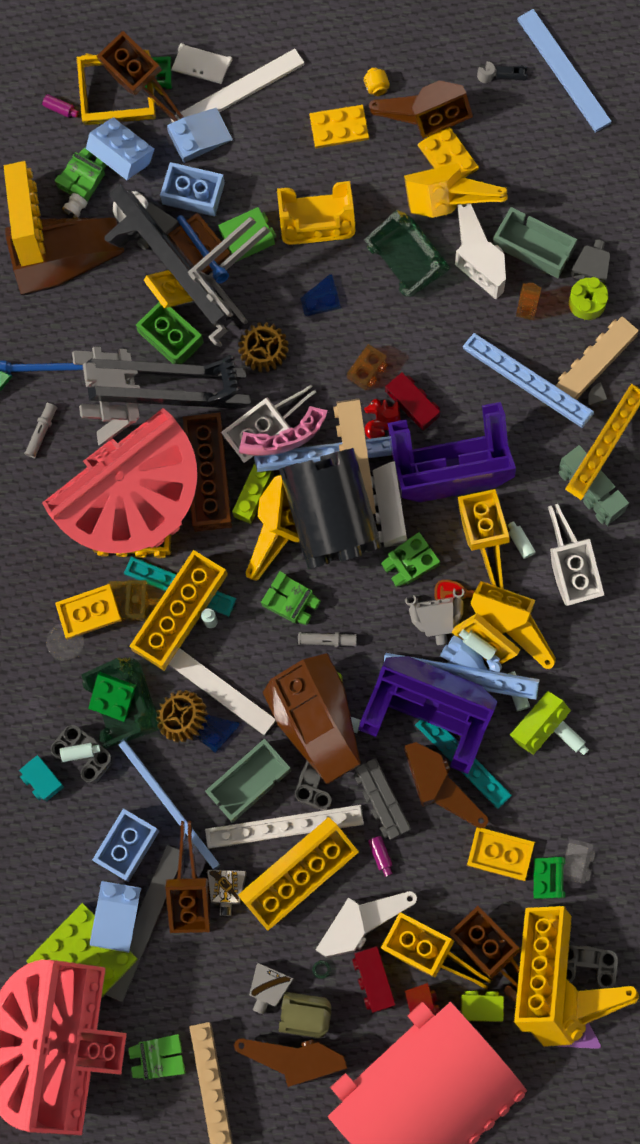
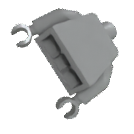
(437, 616)

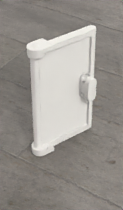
(210, 64)

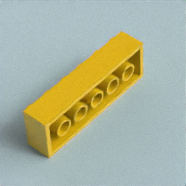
(24, 213)
(178, 610)
(298, 873)
(543, 969)

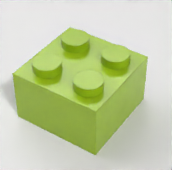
(482, 1008)

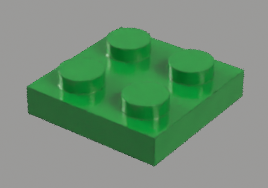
(112, 696)

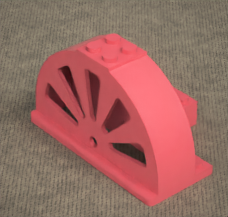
(130, 490)
(53, 1045)

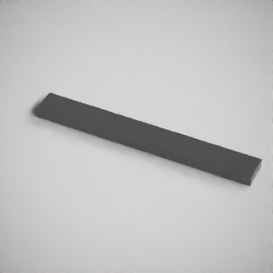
(148, 917)

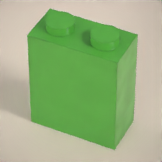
(261, 220)

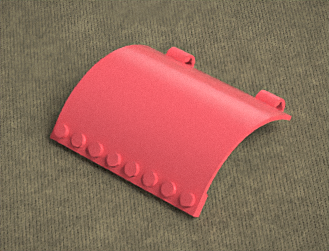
(428, 1087)

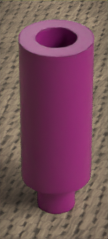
(59, 106)
(381, 855)

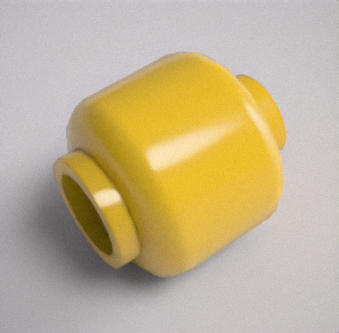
(376, 81)

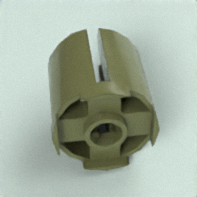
(305, 1015)

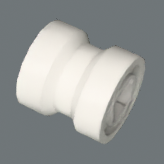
(75, 205)

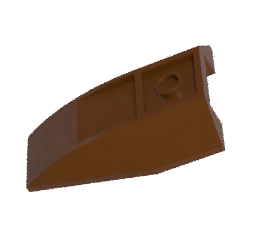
(70, 250)
(315, 715)

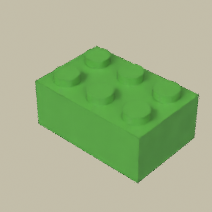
(169, 334)

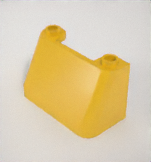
(317, 216)

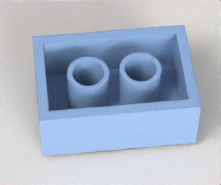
(119, 148)
(192, 189)
(125, 845)

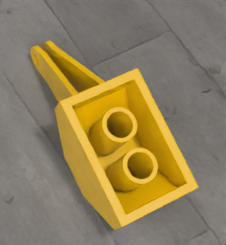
(443, 188)
(484, 527)
(276, 529)
(512, 614)
(424, 948)
(585, 1007)

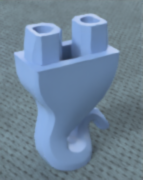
(460, 654)

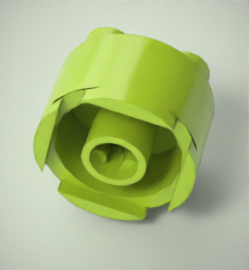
(591, 289)

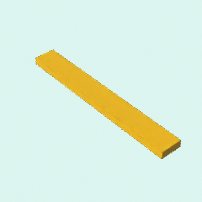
(604, 443)

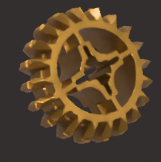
(269, 343)
(188, 718)

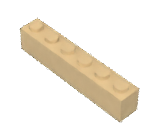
(597, 358)
(353, 436)
(211, 1084)

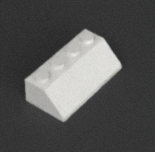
(389, 505)

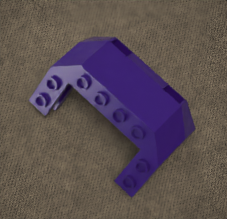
(453, 466)
(434, 698)

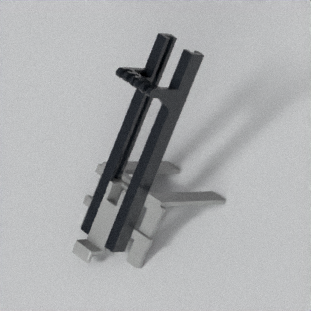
(197, 284)
(112, 380)

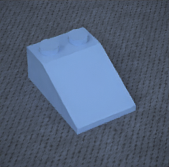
(198, 134)
(115, 916)

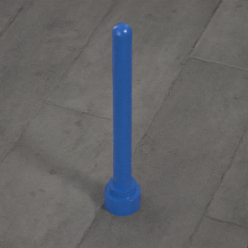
(219, 273)
(7, 367)

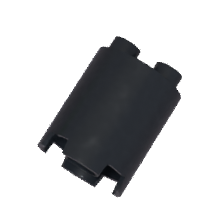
(330, 508)

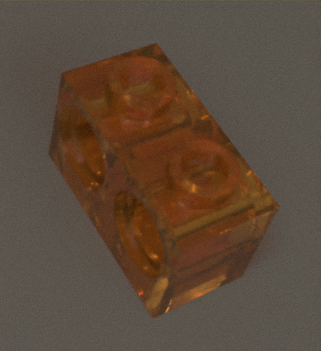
(528, 301)
(363, 365)

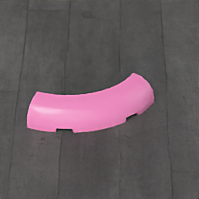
(286, 440)

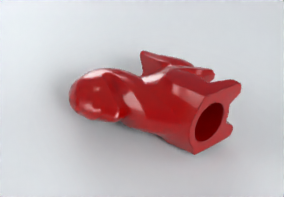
(384, 415)

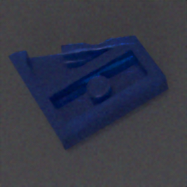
(321, 298)
(216, 732)

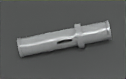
(41, 429)
(327, 639)

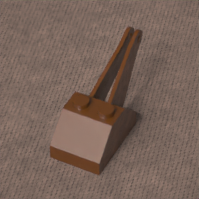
(134, 70)
(432, 110)
(436, 787)
(188, 898)
(486, 944)
(295, 1063)

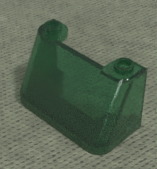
(407, 253)
(141, 715)

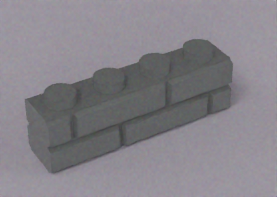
(382, 799)

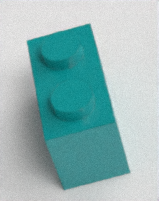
(41, 779)

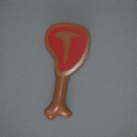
(445, 588)

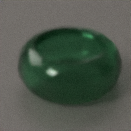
(314, 969)

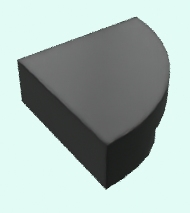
(596, 395)

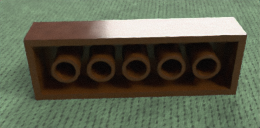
(211, 499)

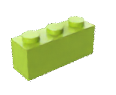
(252, 491)
(540, 722)

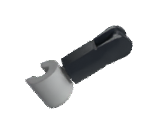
(501, 72)

